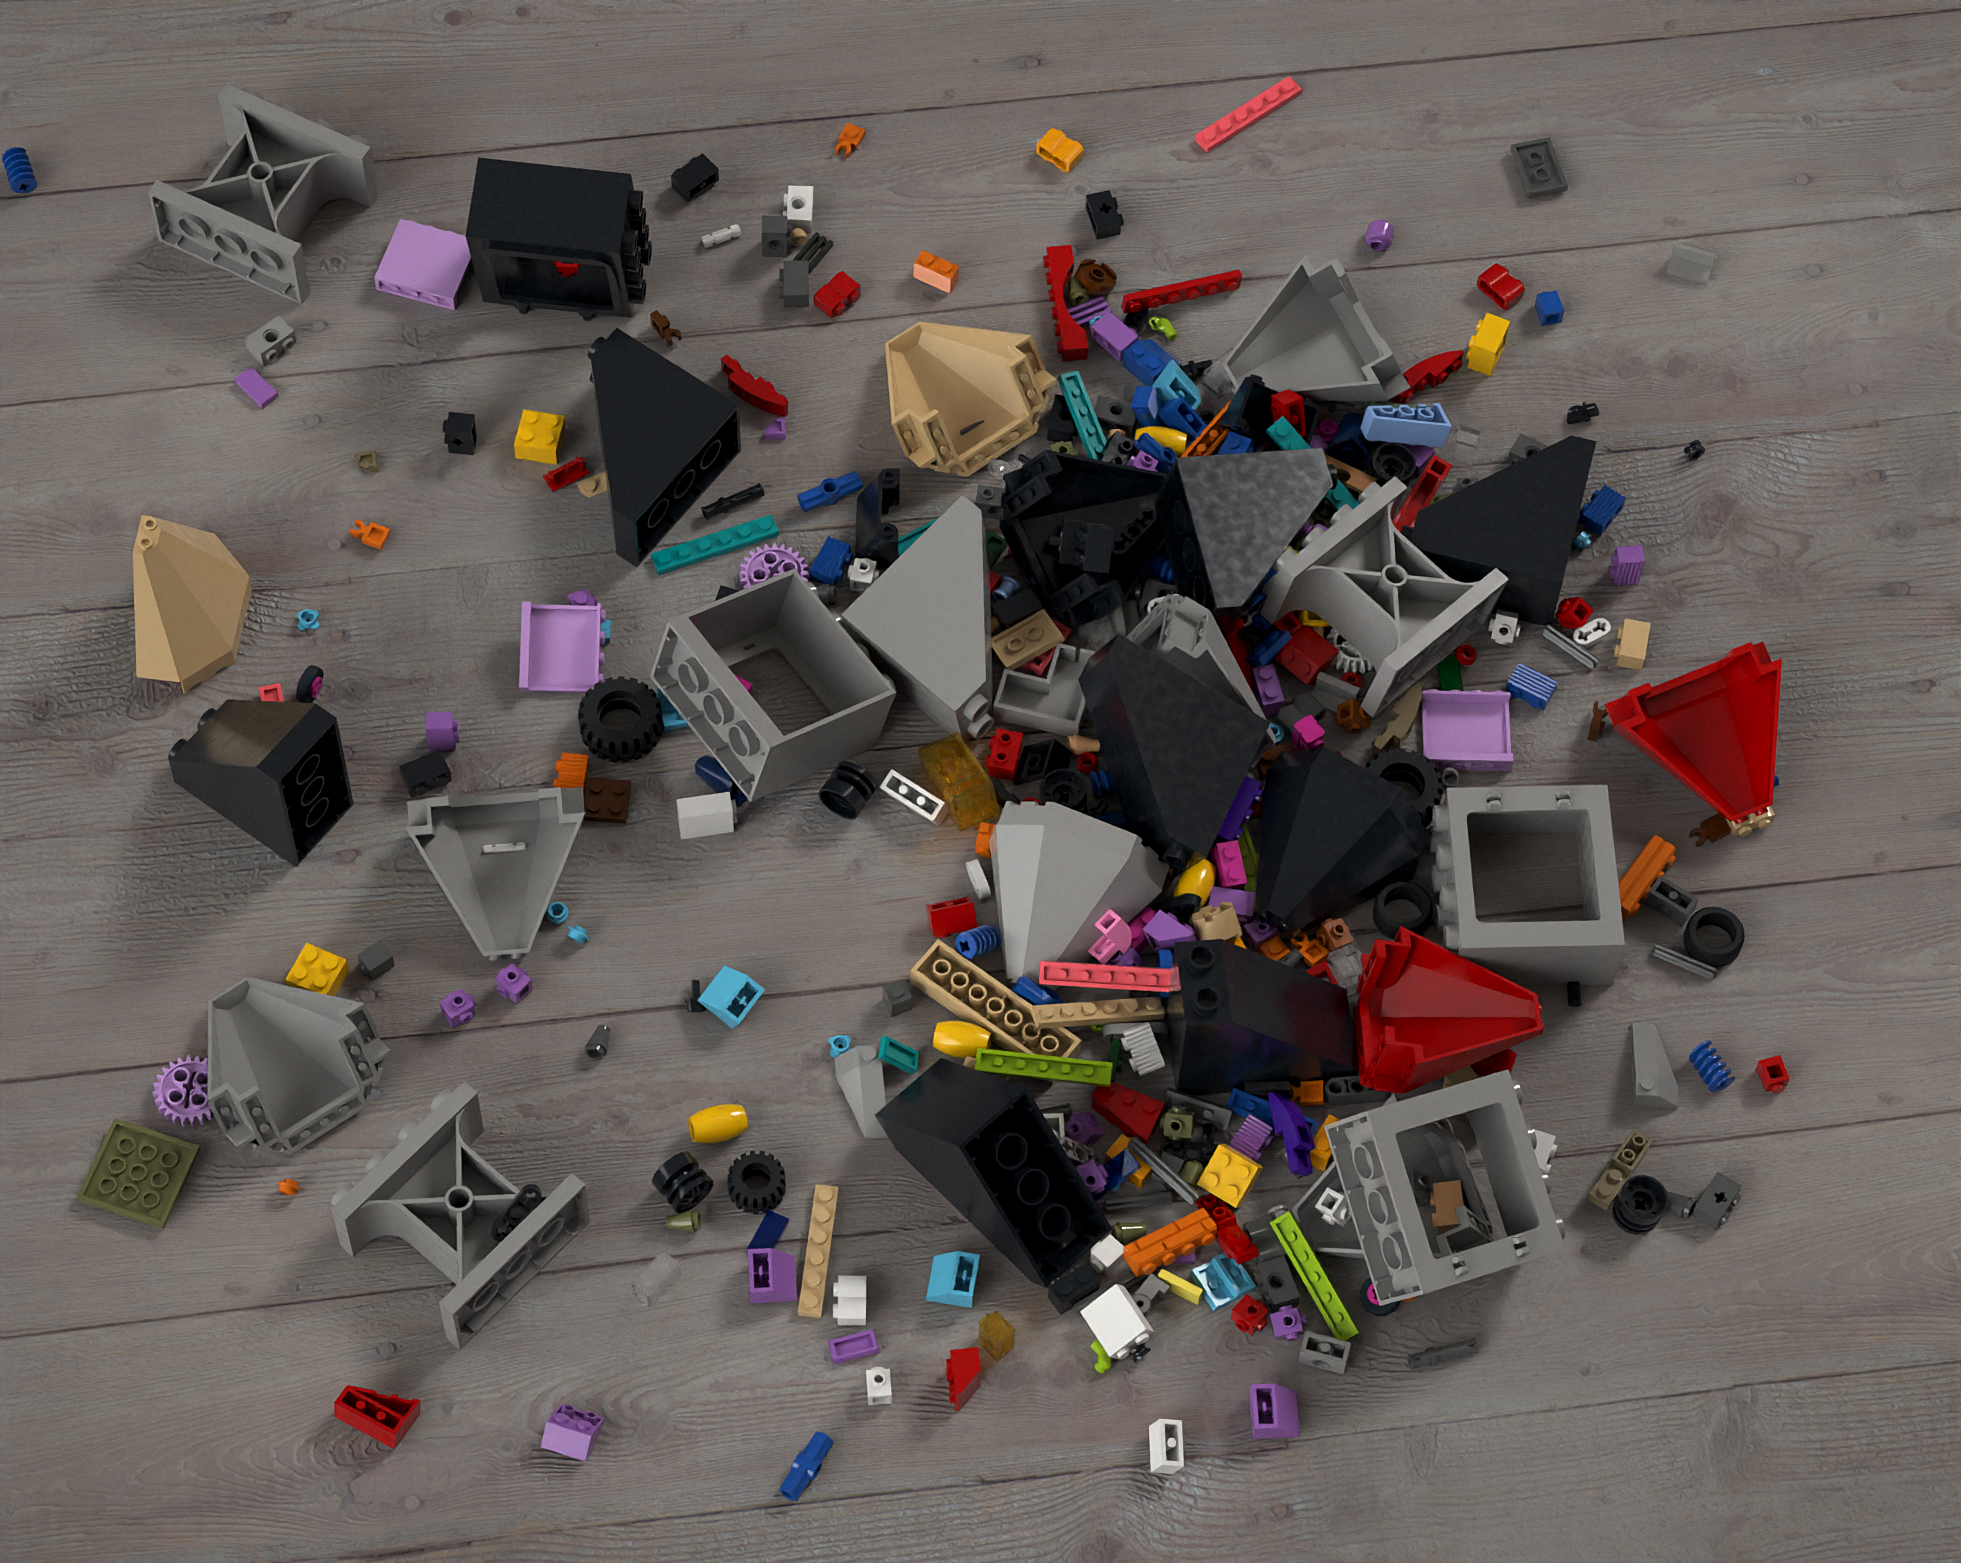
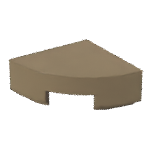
(367, 461)

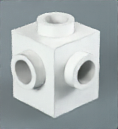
(862, 574)
(1504, 619)
(1334, 1207)

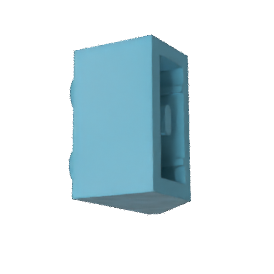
(1175, 384)
(730, 996)
(953, 1278)

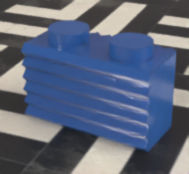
(1146, 405)
(1181, 416)
(1602, 510)
(831, 561)
(1531, 686)

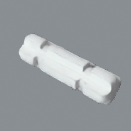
(721, 236)
(504, 847)

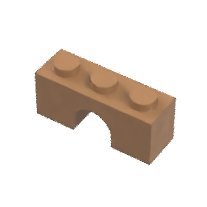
(1350, 477)

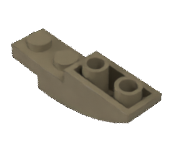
(1401, 722)
(1620, 1169)

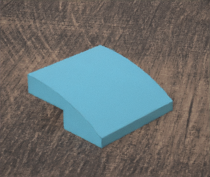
(1222, 1281)

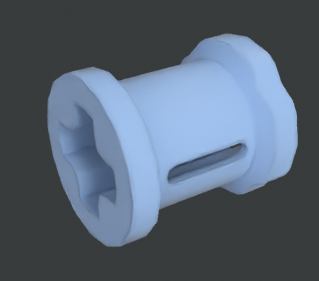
(1006, 589)

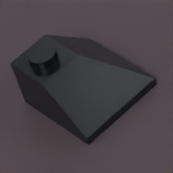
(1041, 759)

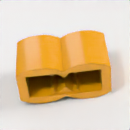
(1060, 150)

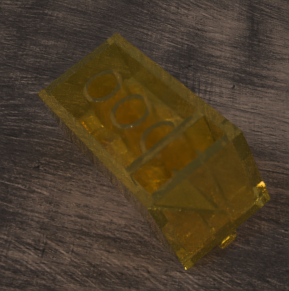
(960, 781)

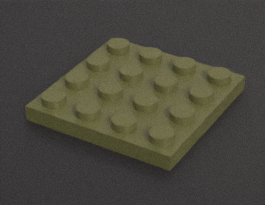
(138, 1173)

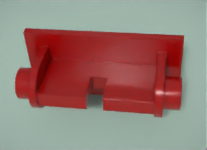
(566, 474)

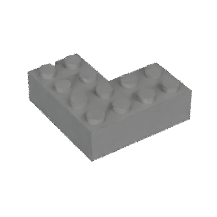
(1048, 703)

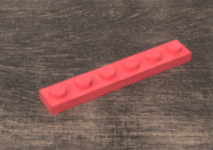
(1248, 114)
(1104, 976)

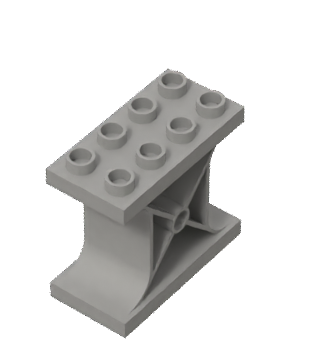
(264, 192)
(1380, 593)
(445, 1206)

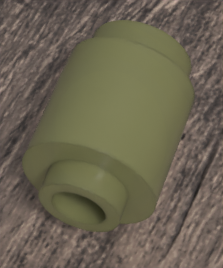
(1192, 1172)

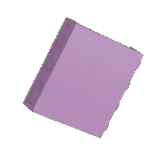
(424, 264)
(561, 647)
(1467, 730)

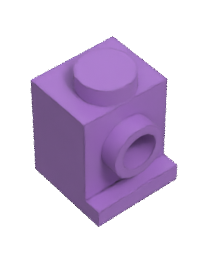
(1255, 936)

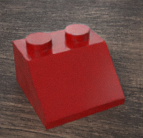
(1307, 655)

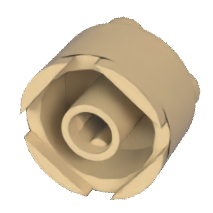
(1216, 922)

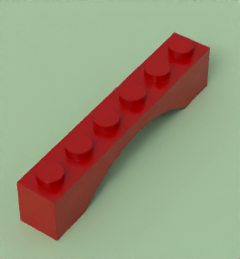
(1072, 337)
(1423, 492)

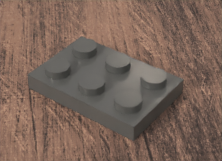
(1538, 167)

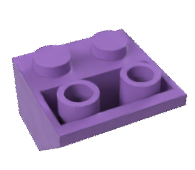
(1165, 931)
(771, 1276)
(1273, 1411)
(572, 1432)

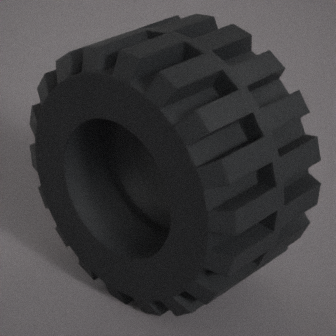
(759, 1199)

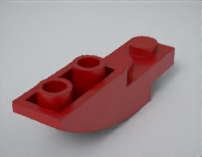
(1431, 372)
(754, 392)
(1229, 1234)

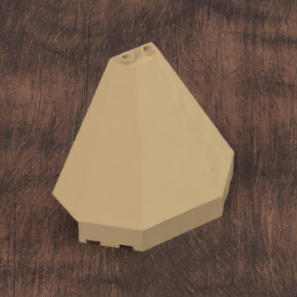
(959, 376)
(186, 603)

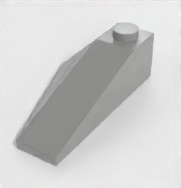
(1651, 1073)
(861, 1079)

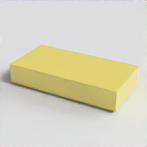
(1181, 1287)

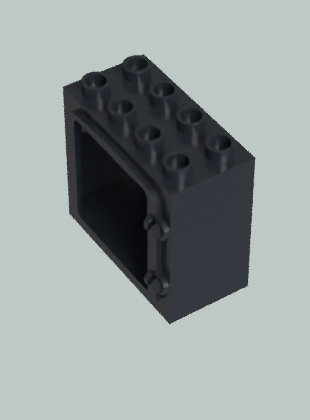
(548, 213)

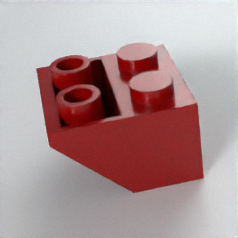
(963, 1375)

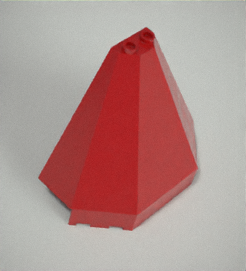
(1712, 729)
(1432, 1013)

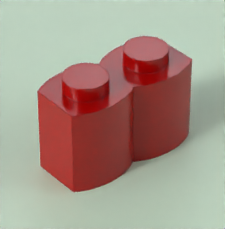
(1500, 286)
(837, 295)

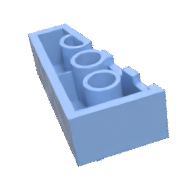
(1407, 425)

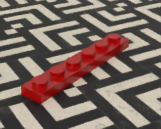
(1181, 291)

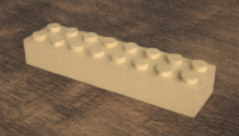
(988, 1003)

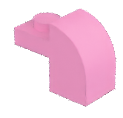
(1115, 937)

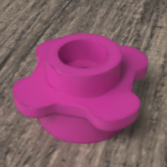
(1326, 425)

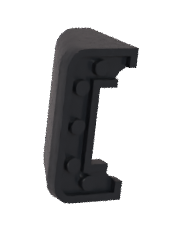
(1251, 412)
(877, 539)

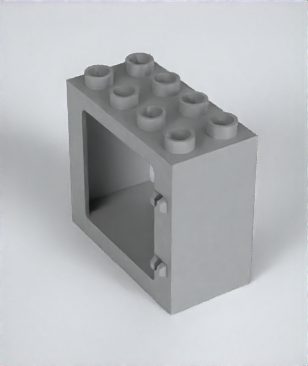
(786, 618)
(1530, 951)
(1386, 1207)

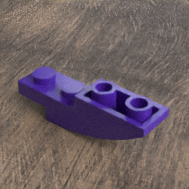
(1293, 1127)

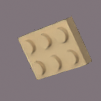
(1026, 640)

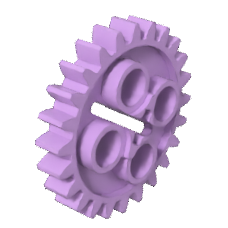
(757, 566)
(170, 1088)

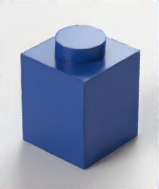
(1549, 308)

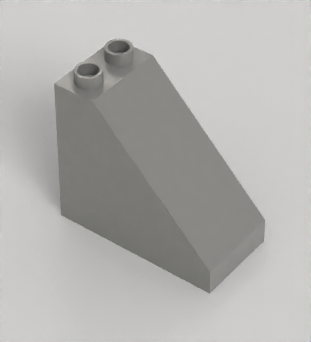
(932, 622)

